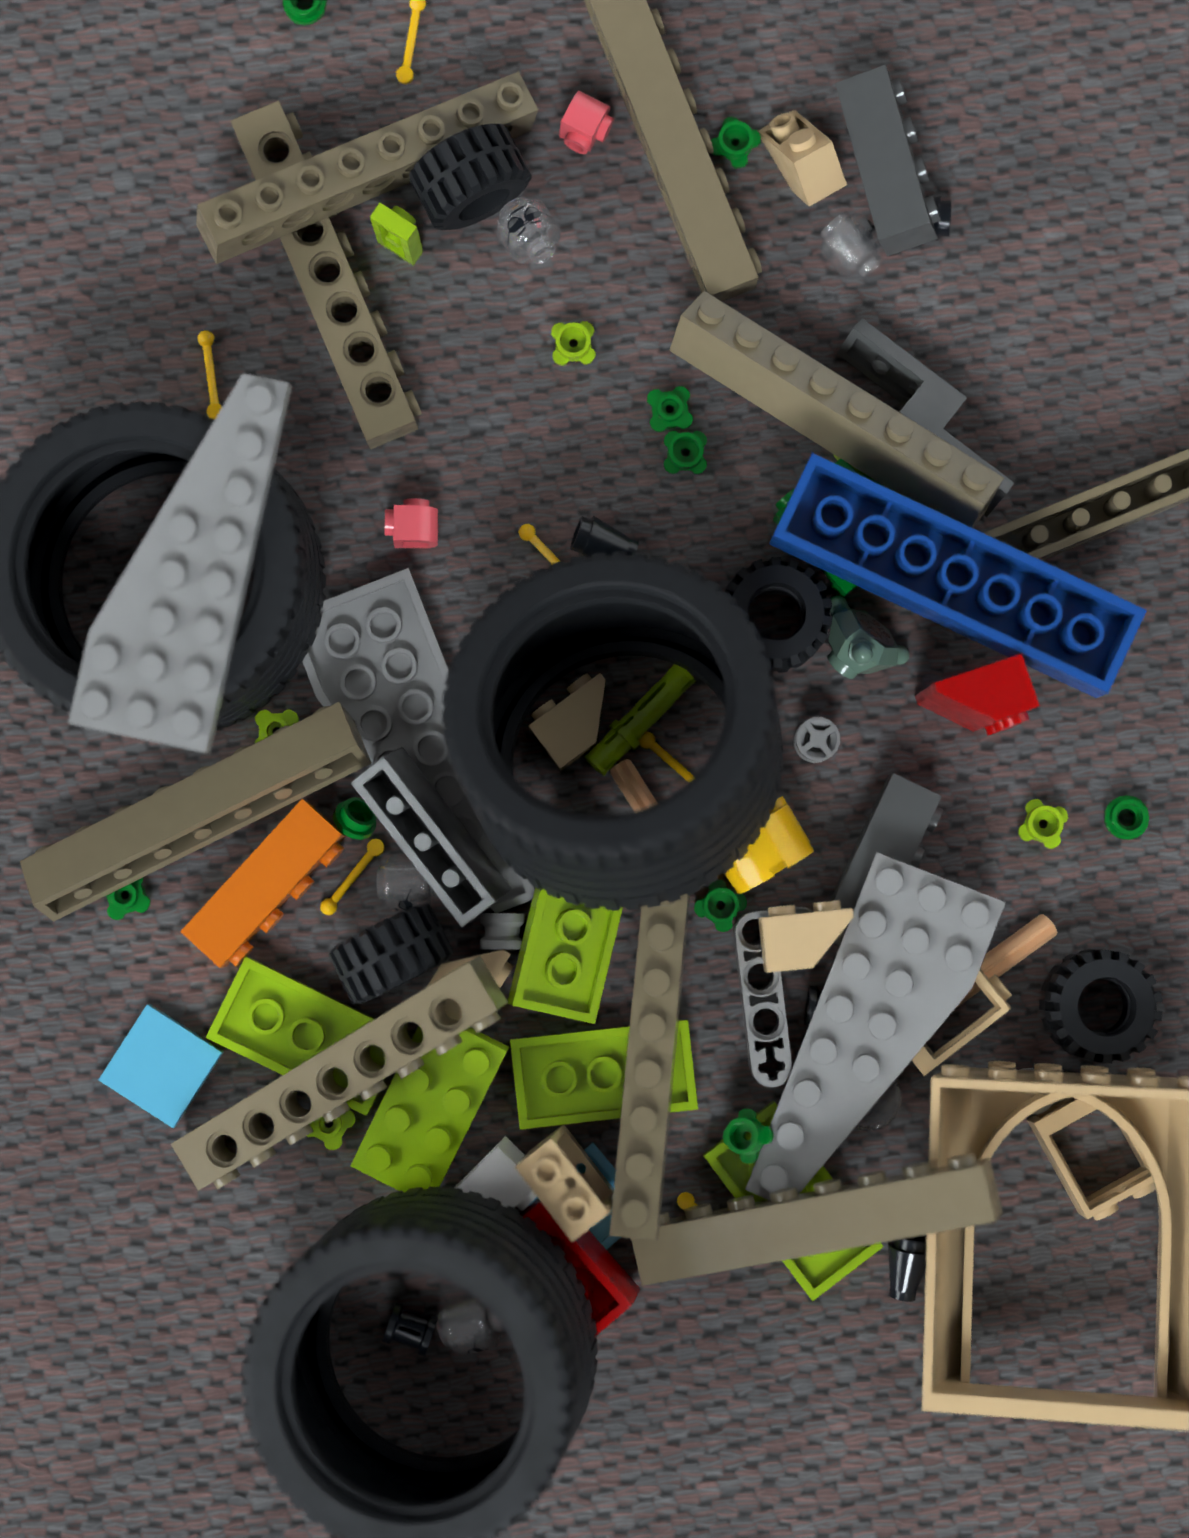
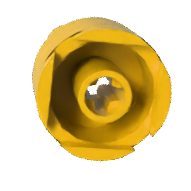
(777, 847)

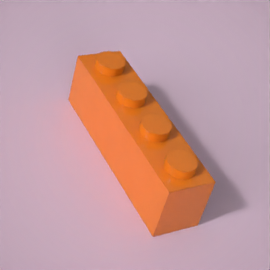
(263, 884)

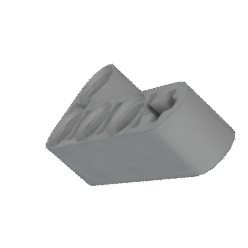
(756, 999)

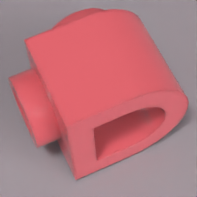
(585, 122)
(412, 524)

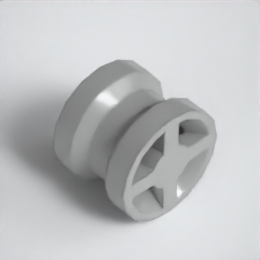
(822, 735)
(501, 930)

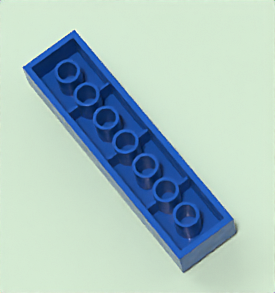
(957, 577)

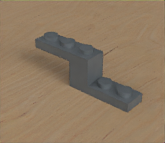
(922, 392)

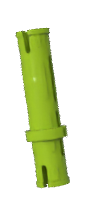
(645, 713)

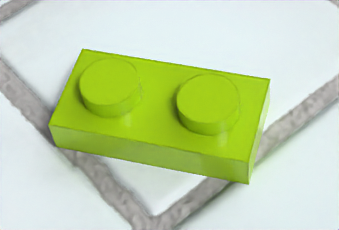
(397, 232)

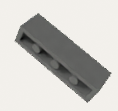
(887, 161)
(892, 829)
(431, 836)

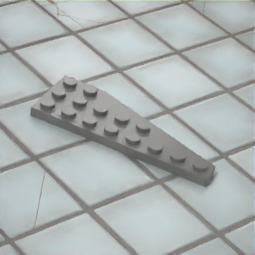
(172, 621)
(390, 676)
(888, 991)

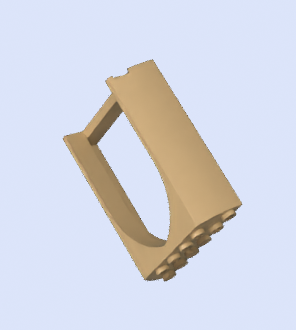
(974, 1114)

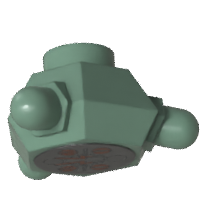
(861, 642)

